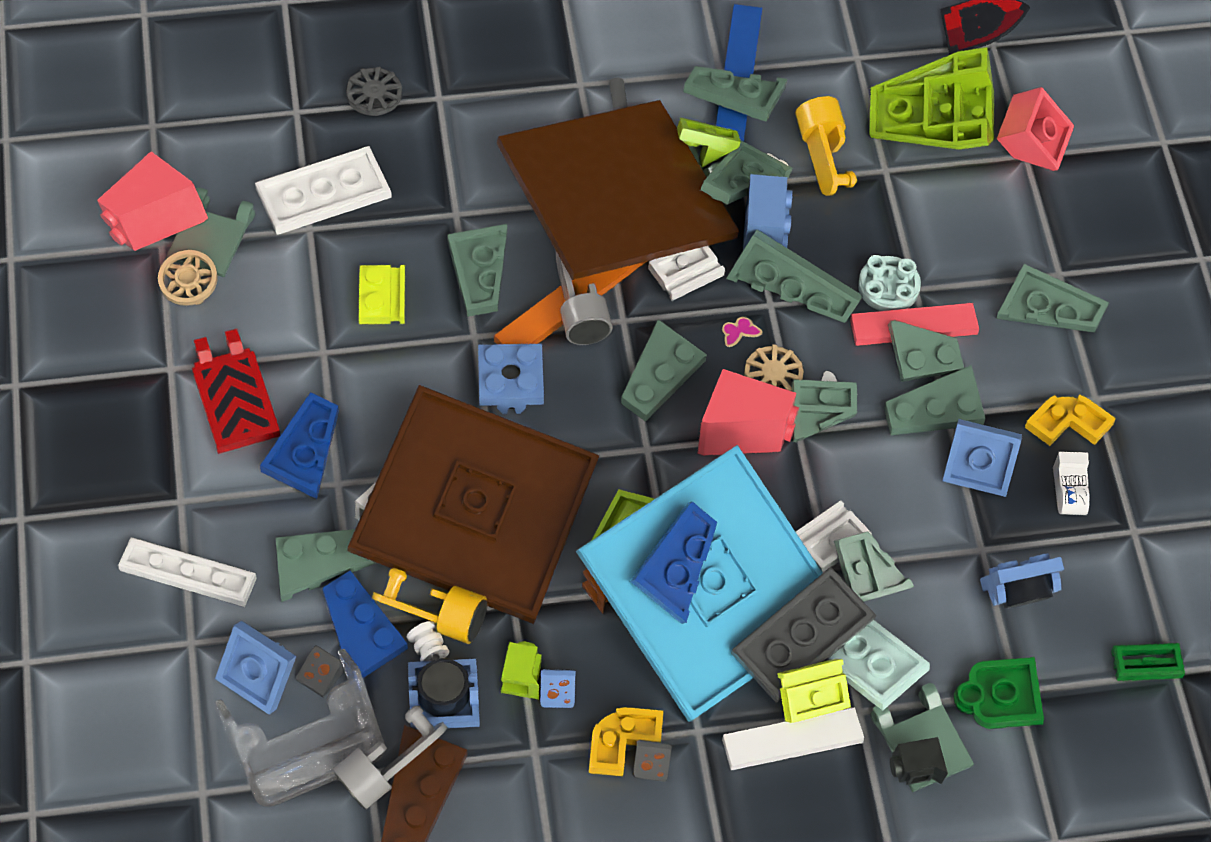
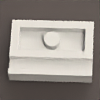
(686, 271)
(826, 528)

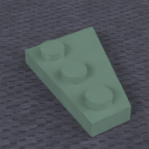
(740, 94)
(1051, 302)

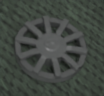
(374, 91)

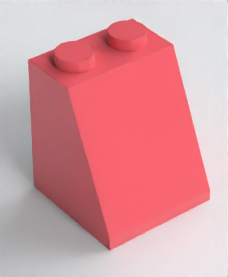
(150, 204)
(747, 415)

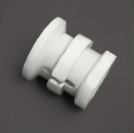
(428, 641)

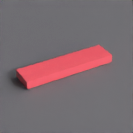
(947, 320)

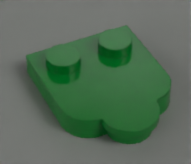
(1002, 694)

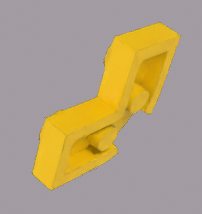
(1072, 412)
(616, 732)

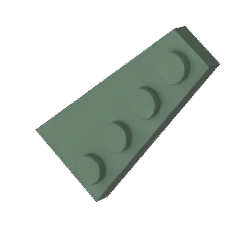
(783, 272)

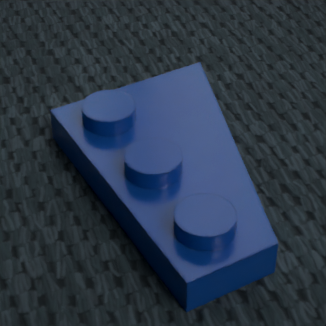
(304, 446)
(675, 563)
(361, 624)

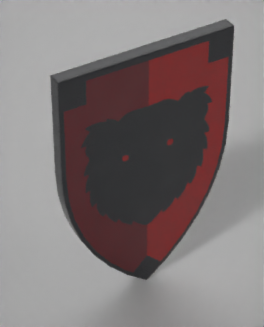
(980, 22)

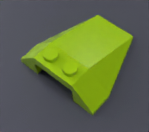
(938, 103)

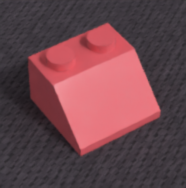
(1035, 129)

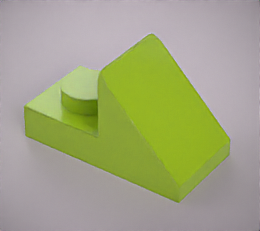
(714, 140)

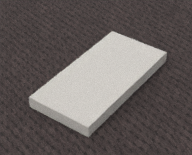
(323, 190)

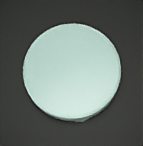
(889, 283)

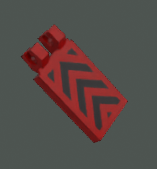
(234, 395)

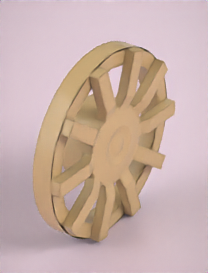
(774, 371)

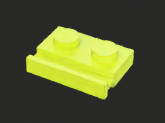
(381, 294)
(814, 690)

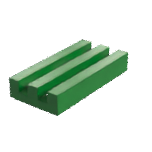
(1141, 671)

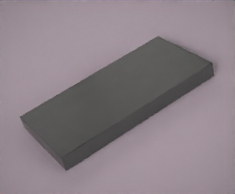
(803, 631)

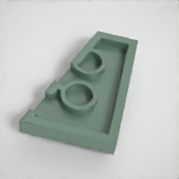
(732, 175)
(479, 266)
(660, 371)
(936, 405)
(314, 558)

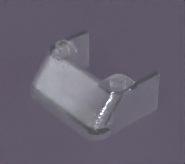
(307, 755)

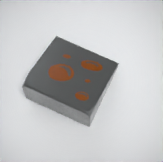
(320, 671)
(652, 760)

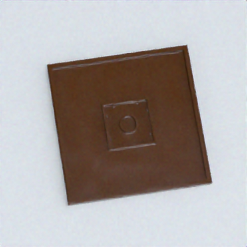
(616, 189)
(474, 503)

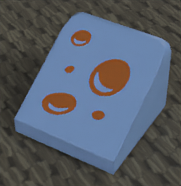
(557, 688)

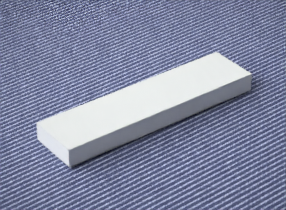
(187, 571)
(792, 739)

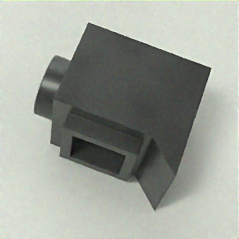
(919, 762)

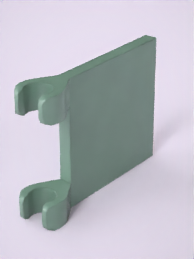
(215, 237)
(924, 726)

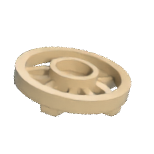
(187, 277)

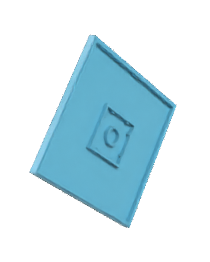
(746, 578)

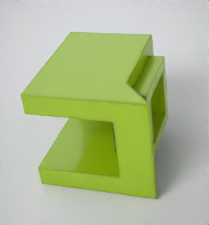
(522, 670)

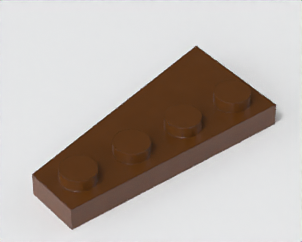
(421, 789)

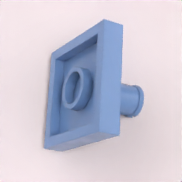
(982, 457)
(255, 667)

